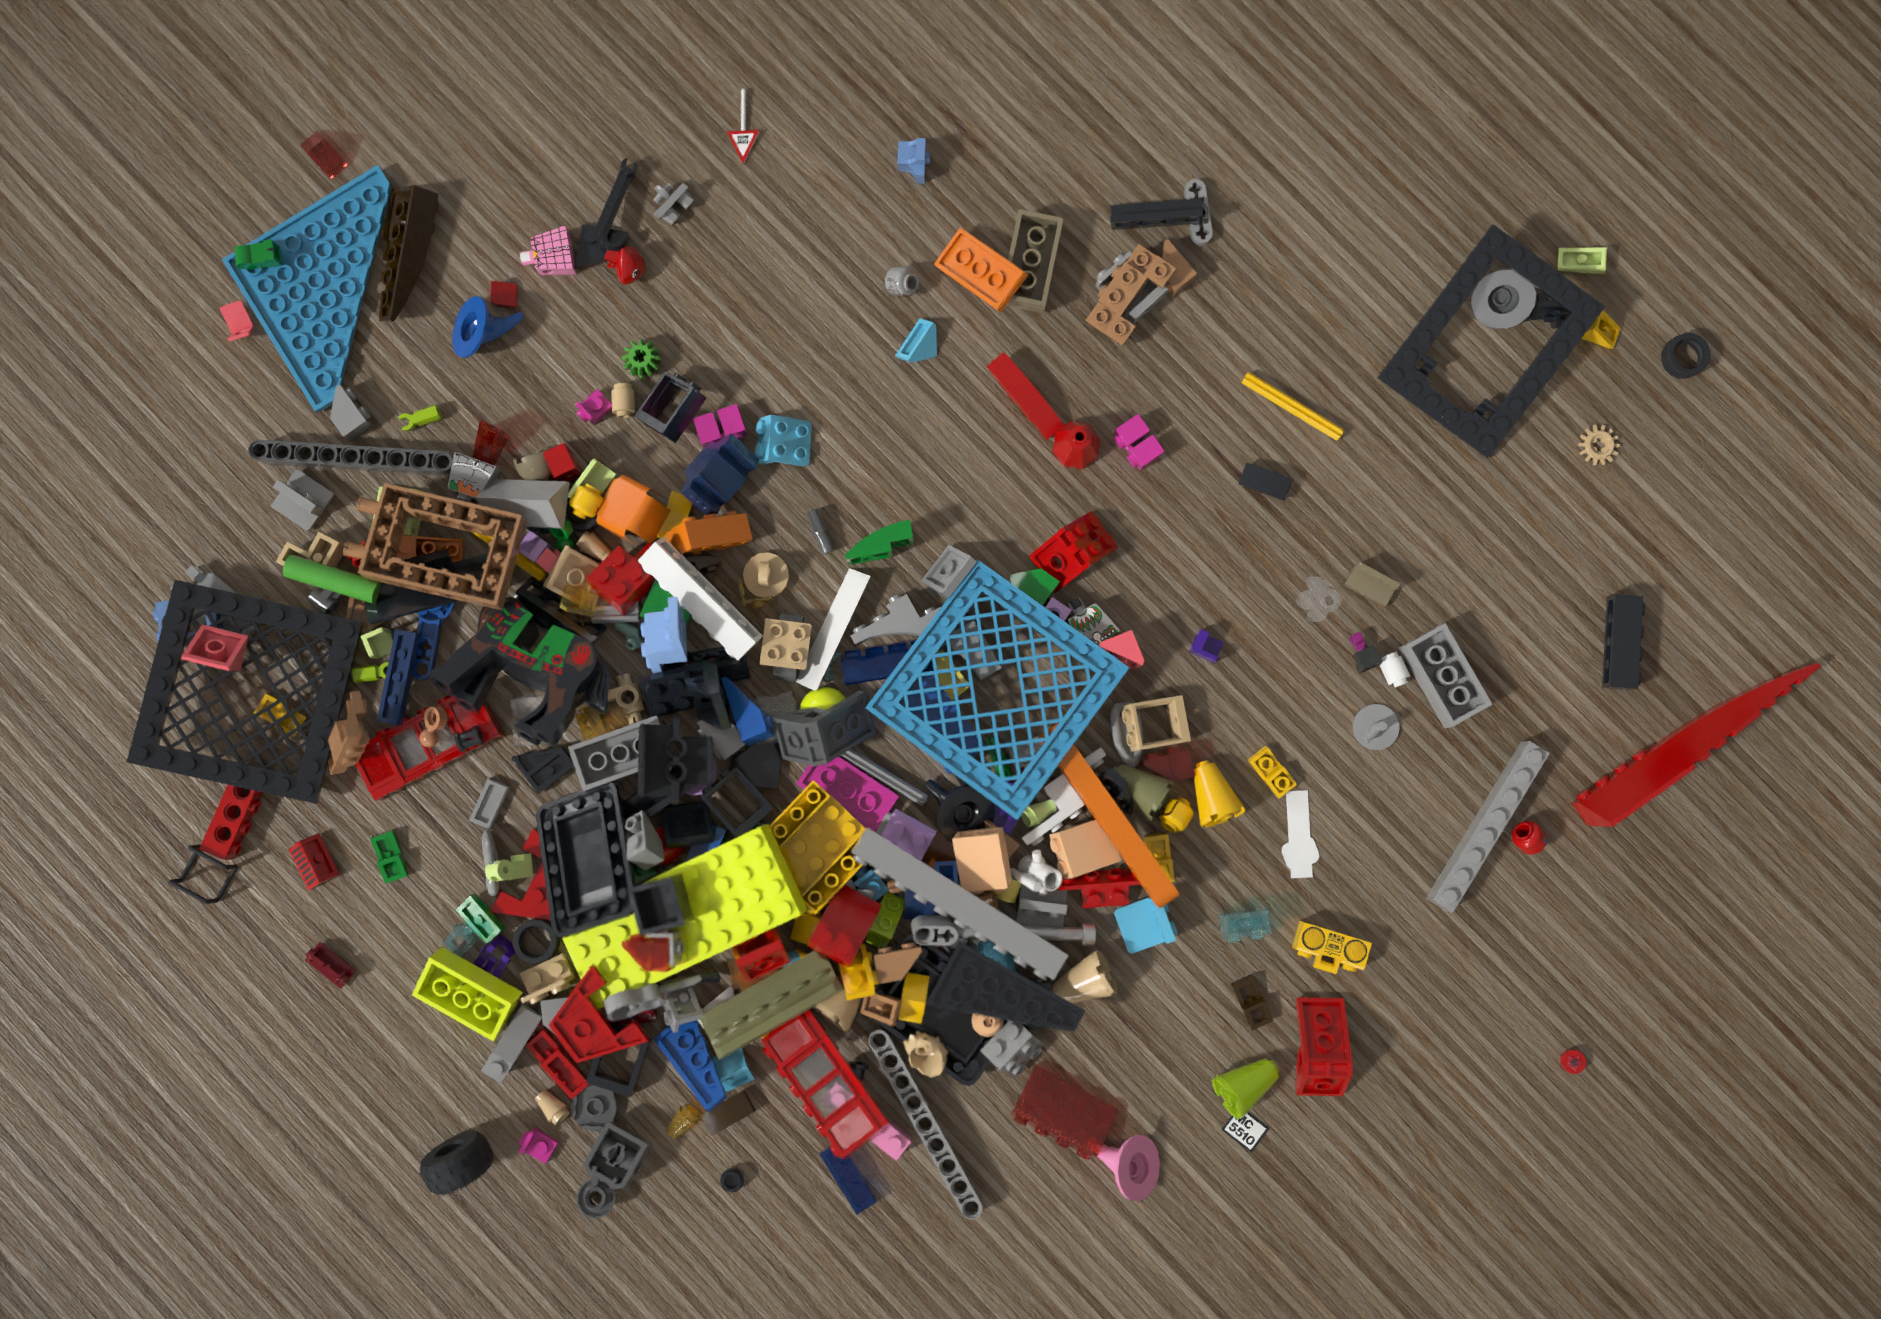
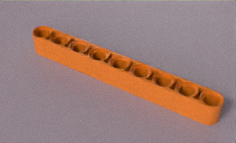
(1116, 826)

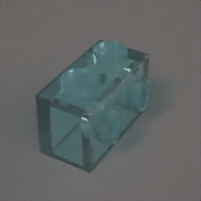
(1244, 924)

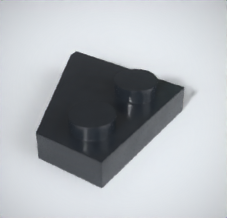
(588, 249)
(544, 767)

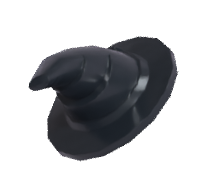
(960, 809)

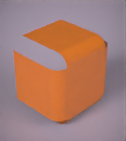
(632, 509)

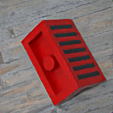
(313, 861)

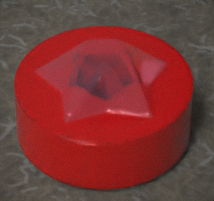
(1573, 1061)

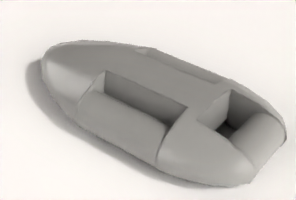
(1119, 734)
(490, 854)

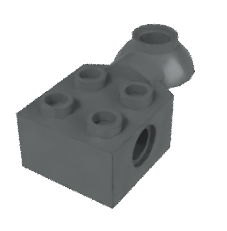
(613, 1166)

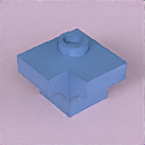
(913, 157)

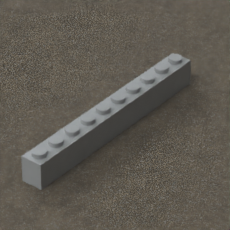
(959, 903)

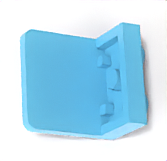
(783, 440)
(1144, 925)

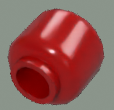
(1529, 837)

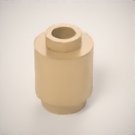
(623, 400)

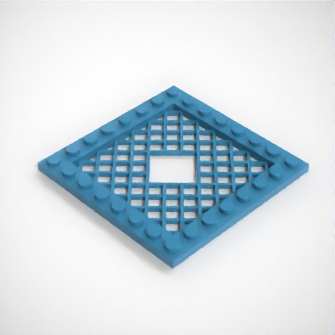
(1035, 616)

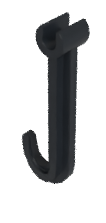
(611, 208)

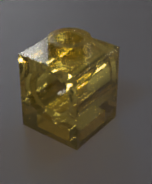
(582, 719)

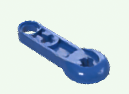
(430, 629)

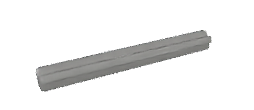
(885, 776)

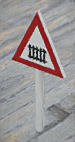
(743, 139)

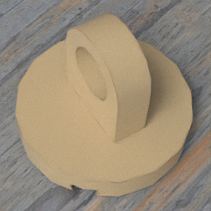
(766, 575)

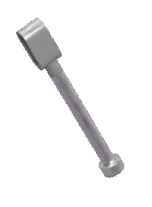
(1085, 933)

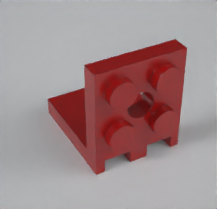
(1074, 549)

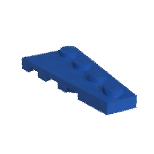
(693, 1062)

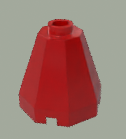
(1073, 452)

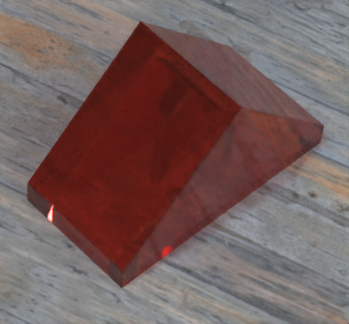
(323, 154)
(489, 443)

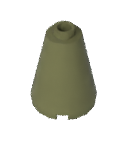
(1147, 790)

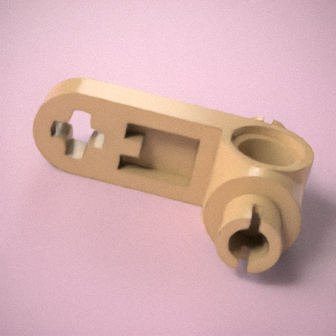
(631, 710)

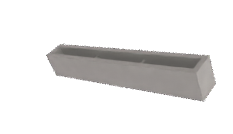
(1487, 826)

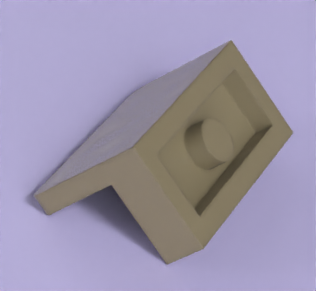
(1371, 584)

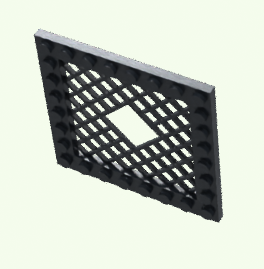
(163, 675)

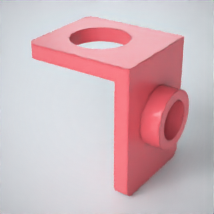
(237, 320)

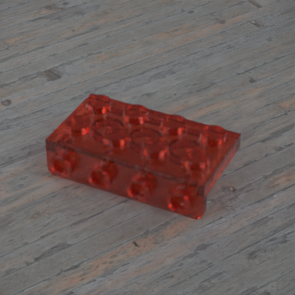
(1064, 1113)

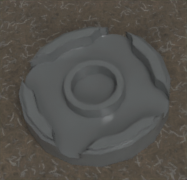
(594, 1107)

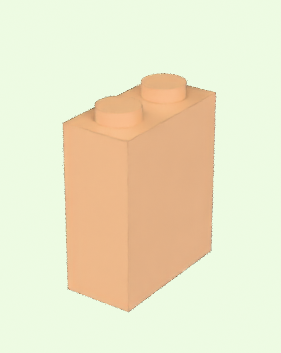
(1082, 849)
(982, 860)

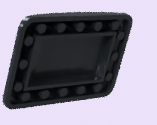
(585, 860)
(954, 1028)

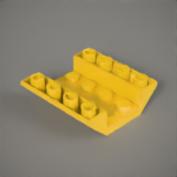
(817, 844)

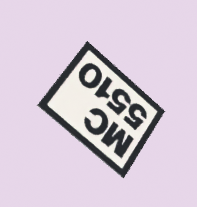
(1246, 1131)

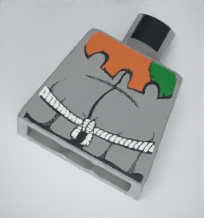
(470, 476)

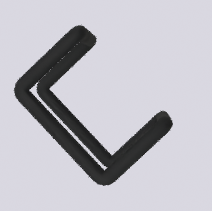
(195, 848)

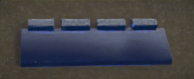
(875, 664)

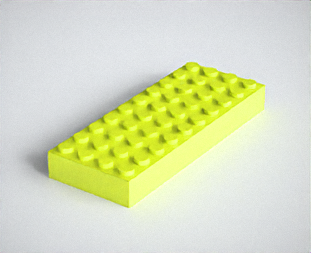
(732, 898)

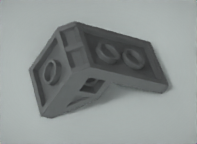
(821, 735)

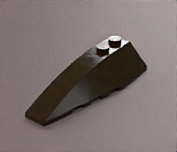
(408, 237)

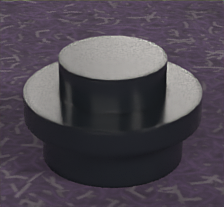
(732, 1180)

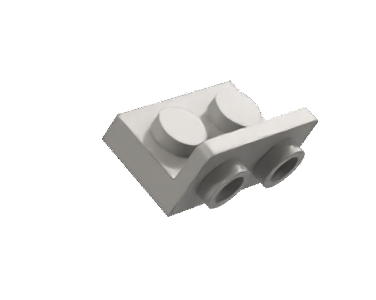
(681, 1006)

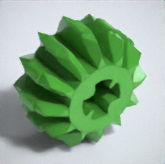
(632, 358)

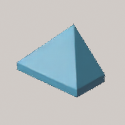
(920, 343)

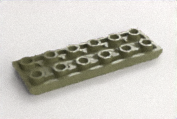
(770, 1003)

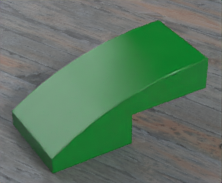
(390, 856)

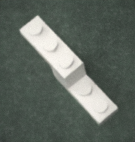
(1065, 800)

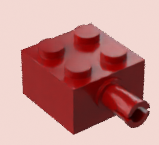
(621, 579)

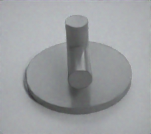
(1376, 727)

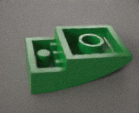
(880, 543)

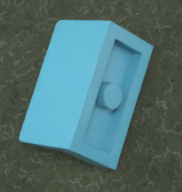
(733, 1070)

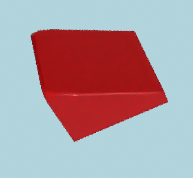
(503, 294)

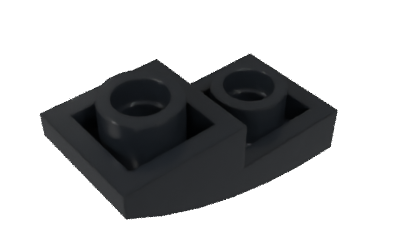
(1265, 481)

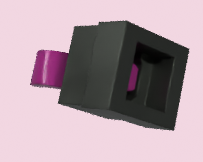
(1365, 657)

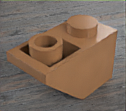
(894, 964)

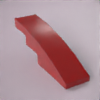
(1025, 395)
(556, 1061)

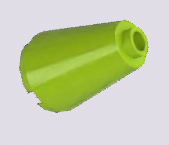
(1245, 1085)

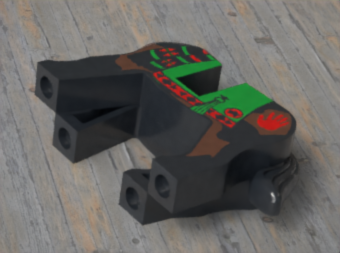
(560, 666)

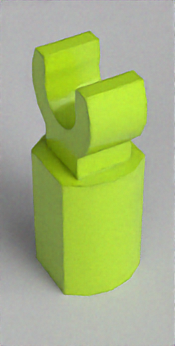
(421, 417)
(369, 673)

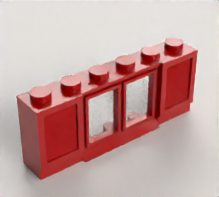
(399, 757)
(825, 1084)

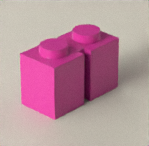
(731, 422)
(1131, 433)

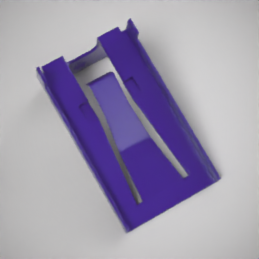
(486, 952)

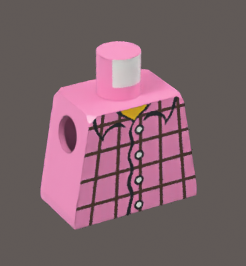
(551, 253)

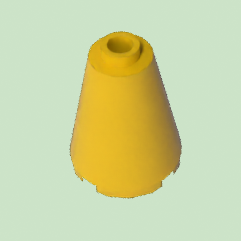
(1214, 796)

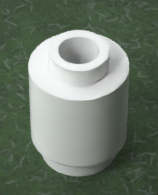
(1394, 669)

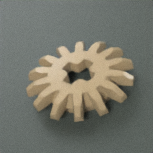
(1605, 438)

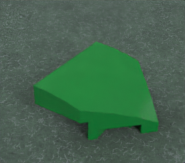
(1036, 584)

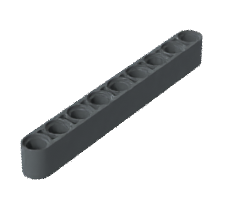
(342, 456)

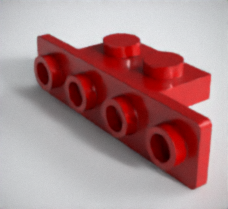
(1102, 887)

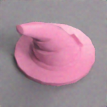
(1134, 1165)

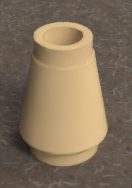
(593, 546)
(552, 1107)

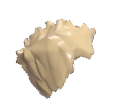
(926, 1053)

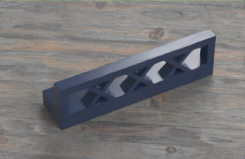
(398, 677)

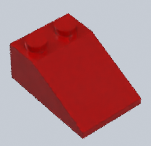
(844, 925)

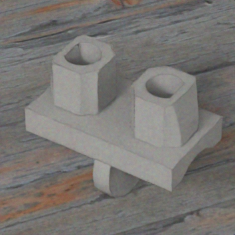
(680, 195)

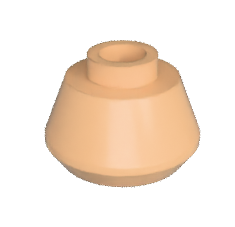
(989, 1029)

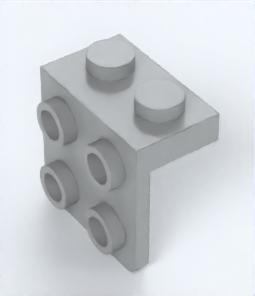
(1012, 1048)

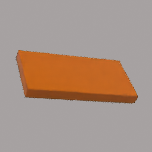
(980, 269)

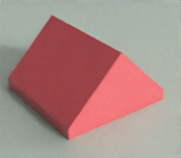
(217, 648)
(1125, 649)

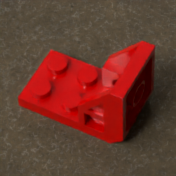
(760, 954)
(1324, 1048)

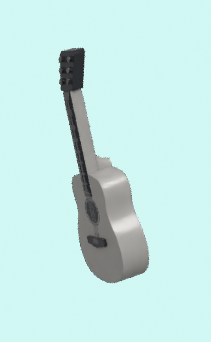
(635, 1001)

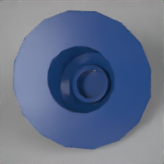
(477, 326)

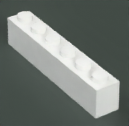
(700, 598)

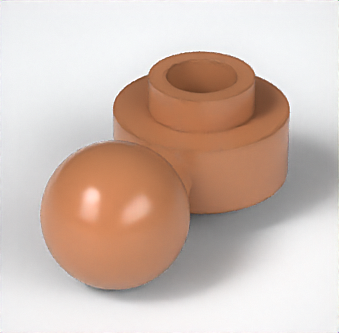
(435, 719)

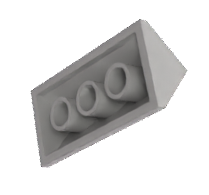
(539, 502)

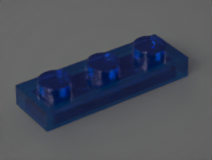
(849, 1180)

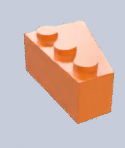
(710, 533)

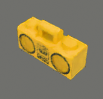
(1343, 948)

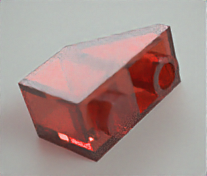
(1172, 766)
(649, 953)

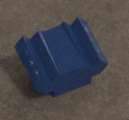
(718, 473)

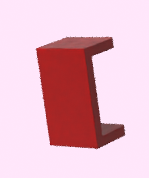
(563, 463)

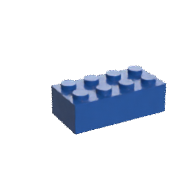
(934, 714)

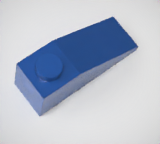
(751, 720)

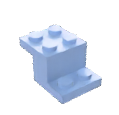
(664, 636)

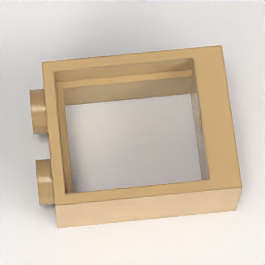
(1177, 721)

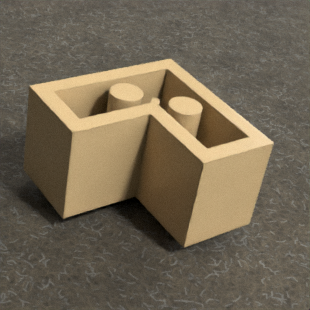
(323, 551)

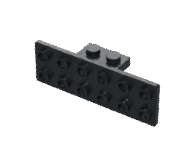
(400, 601)

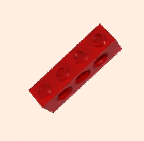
(224, 817)

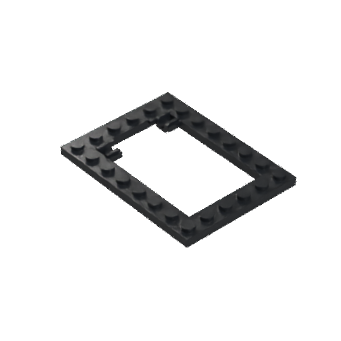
(1470, 427)

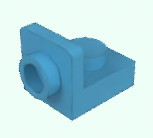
(870, 880)

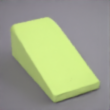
(1582, 260)

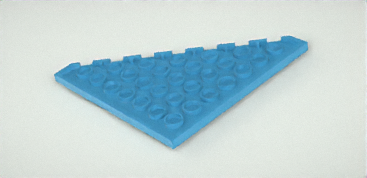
(319, 290)

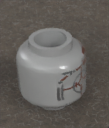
(901, 281)

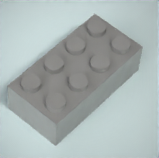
(1445, 676)
(609, 755)

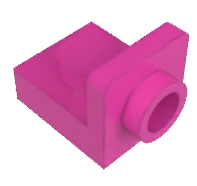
(593, 407)
(538, 1144)

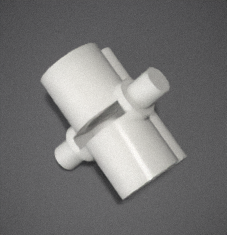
(1037, 874)

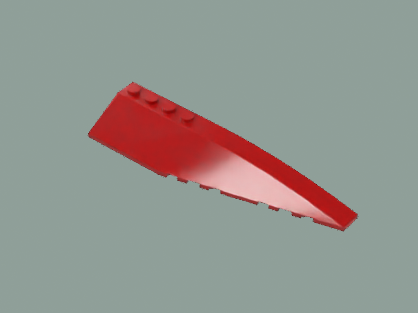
(1676, 753)

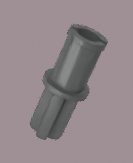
(820, 531)

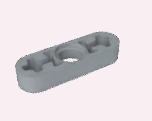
(1206, 227)

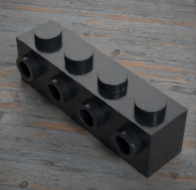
(1623, 642)

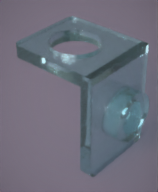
(466, 933)

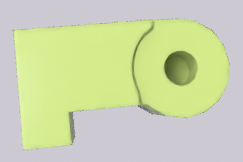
(505, 870)

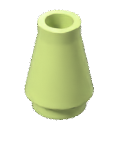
(1038, 813)

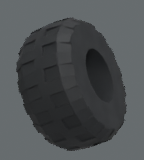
(456, 1162)

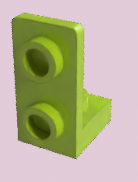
(885, 921)

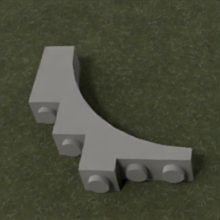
(905, 621)

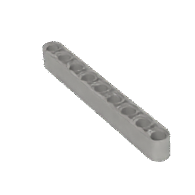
(927, 1134)

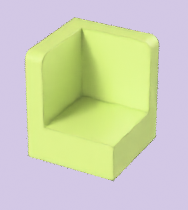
(378, 642)

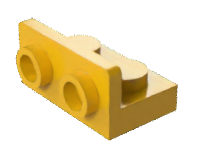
(858, 978)

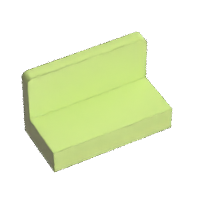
(596, 476)

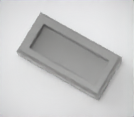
(489, 803)

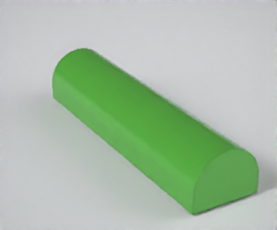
(331, 579)

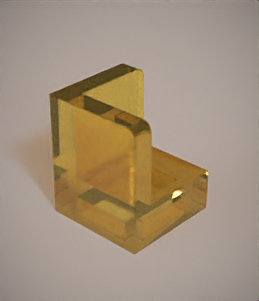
(579, 601)

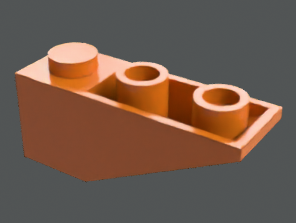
(416, 546)

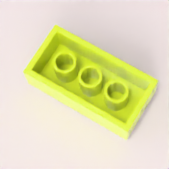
(467, 993)

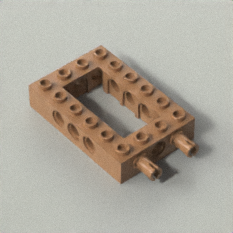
(386, 533)

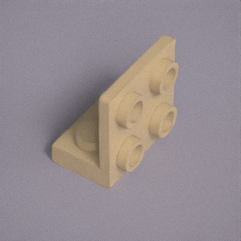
(785, 644)
(547, 976)

